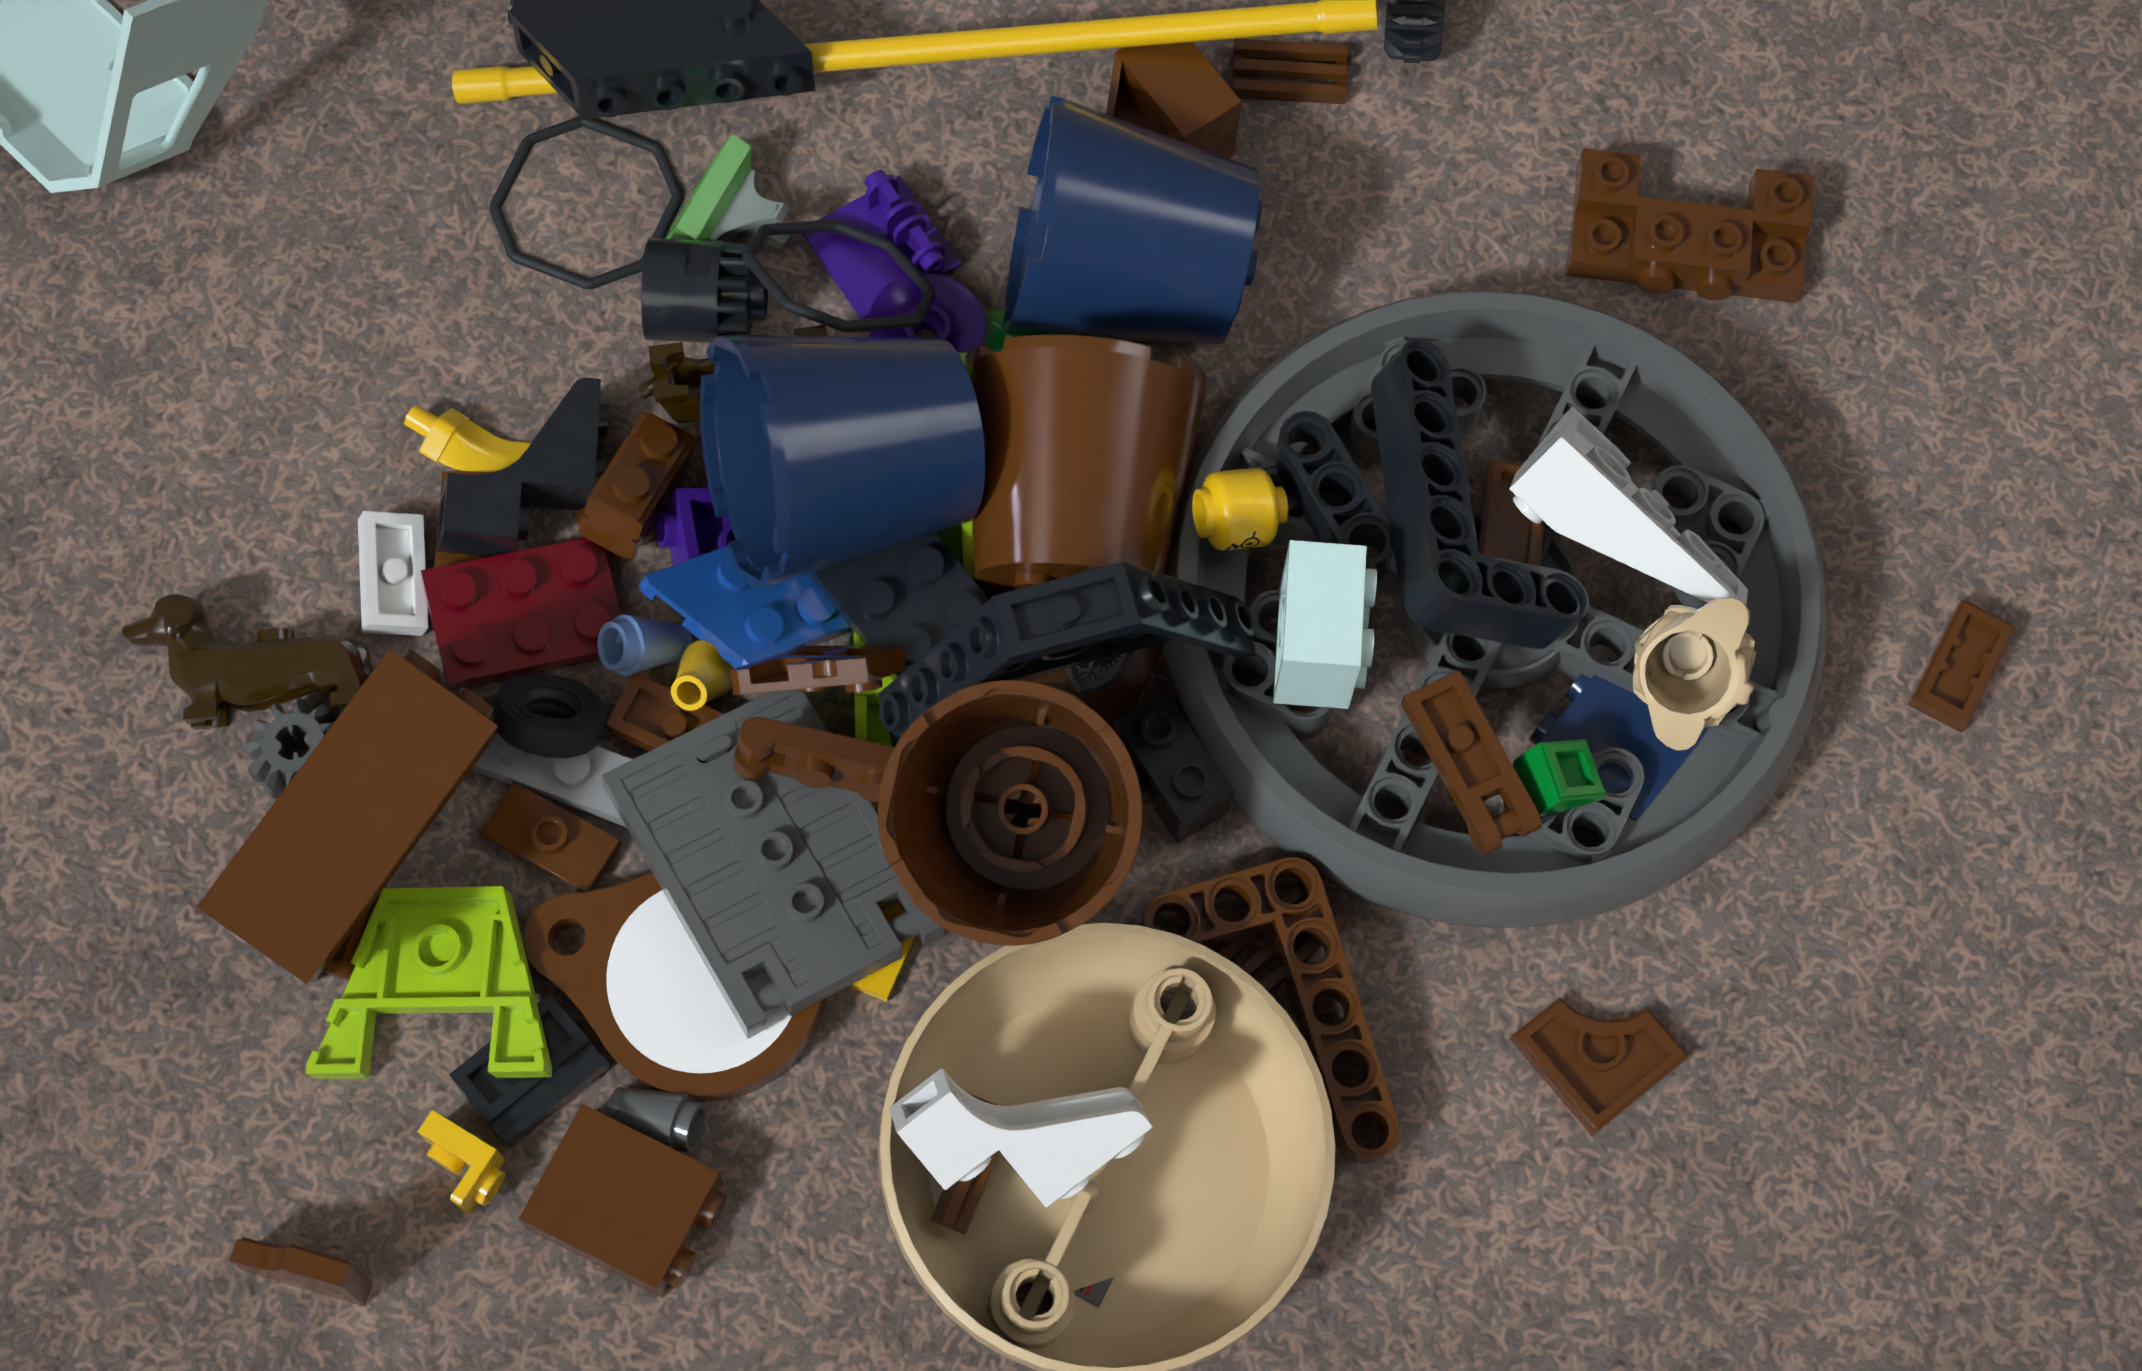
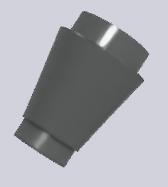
(661, 1115)

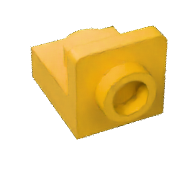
(457, 1148)

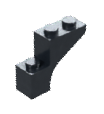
(556, 471)

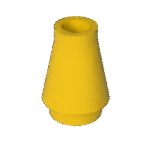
(701, 676)

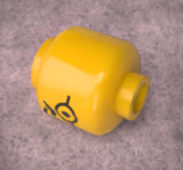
(1239, 509)

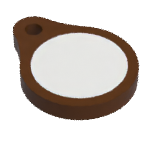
(656, 998)

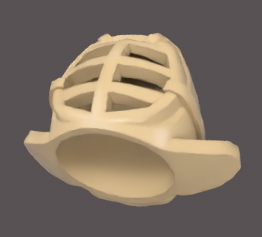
(1694, 668)

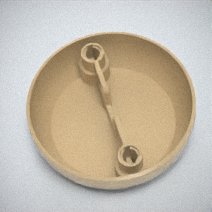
(1192, 1223)

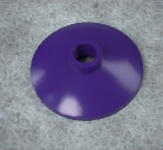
(952, 316)

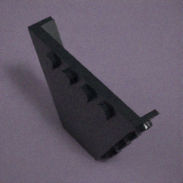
(659, 53)
(1064, 627)

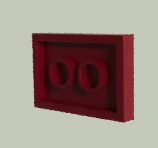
(520, 611)

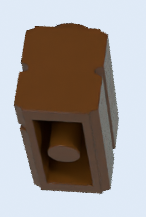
(636, 485)

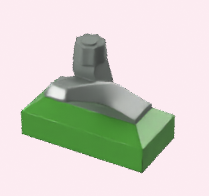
(728, 201)

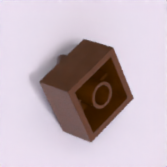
(1176, 95)

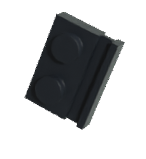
(522, 1104)

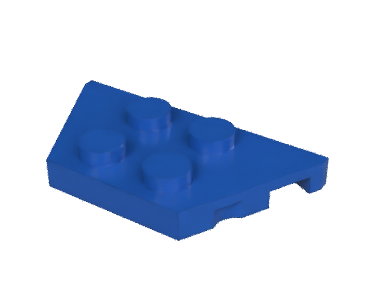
(742, 619)

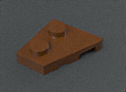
(820, 668)

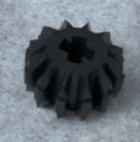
(1414, 29)

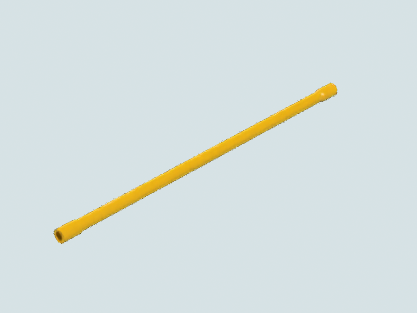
(1323, 16)

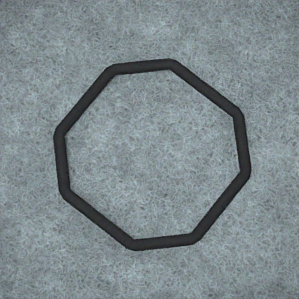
(553, 131)
(825, 318)

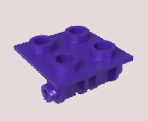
(889, 212)

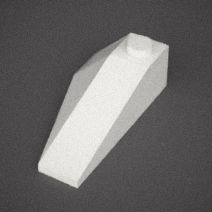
(1585, 493)

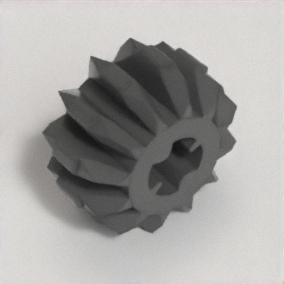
(276, 738)

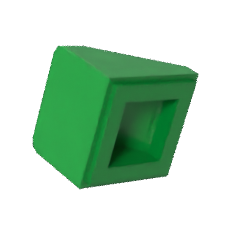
(1559, 776)

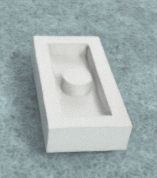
(391, 573)

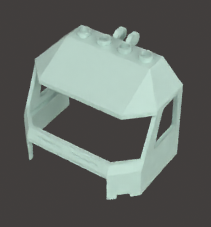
(110, 91)

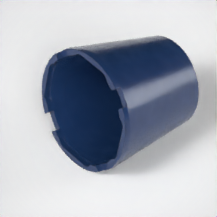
(1129, 234)
(836, 447)

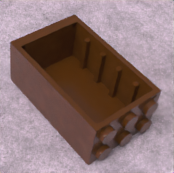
(351, 815)

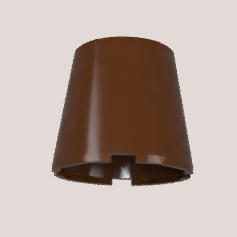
(1079, 456)
(952, 825)

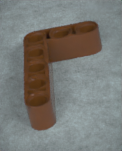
(1302, 982)

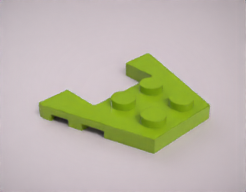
(438, 956)

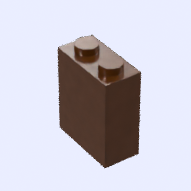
(624, 1202)

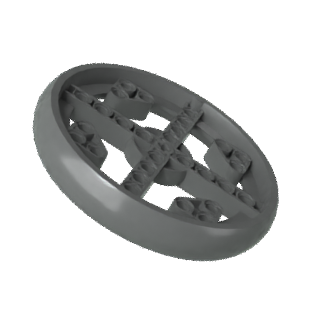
(1721, 472)

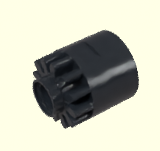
(698, 291)

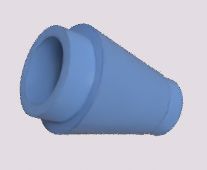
(640, 643)

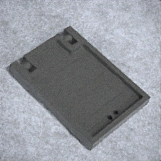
(765, 866)

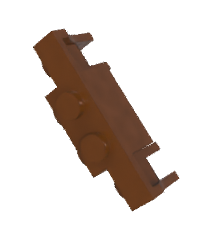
(1689, 243)

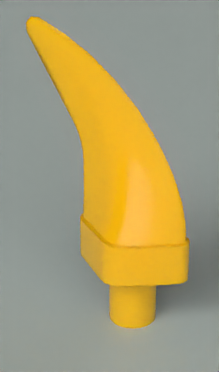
(462, 443)

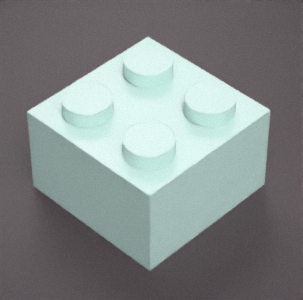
(1324, 624)

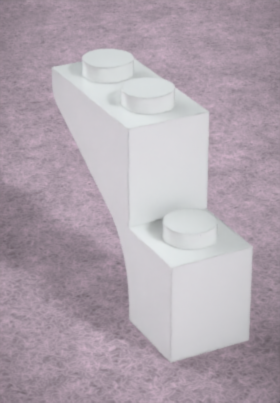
(1046, 1141)

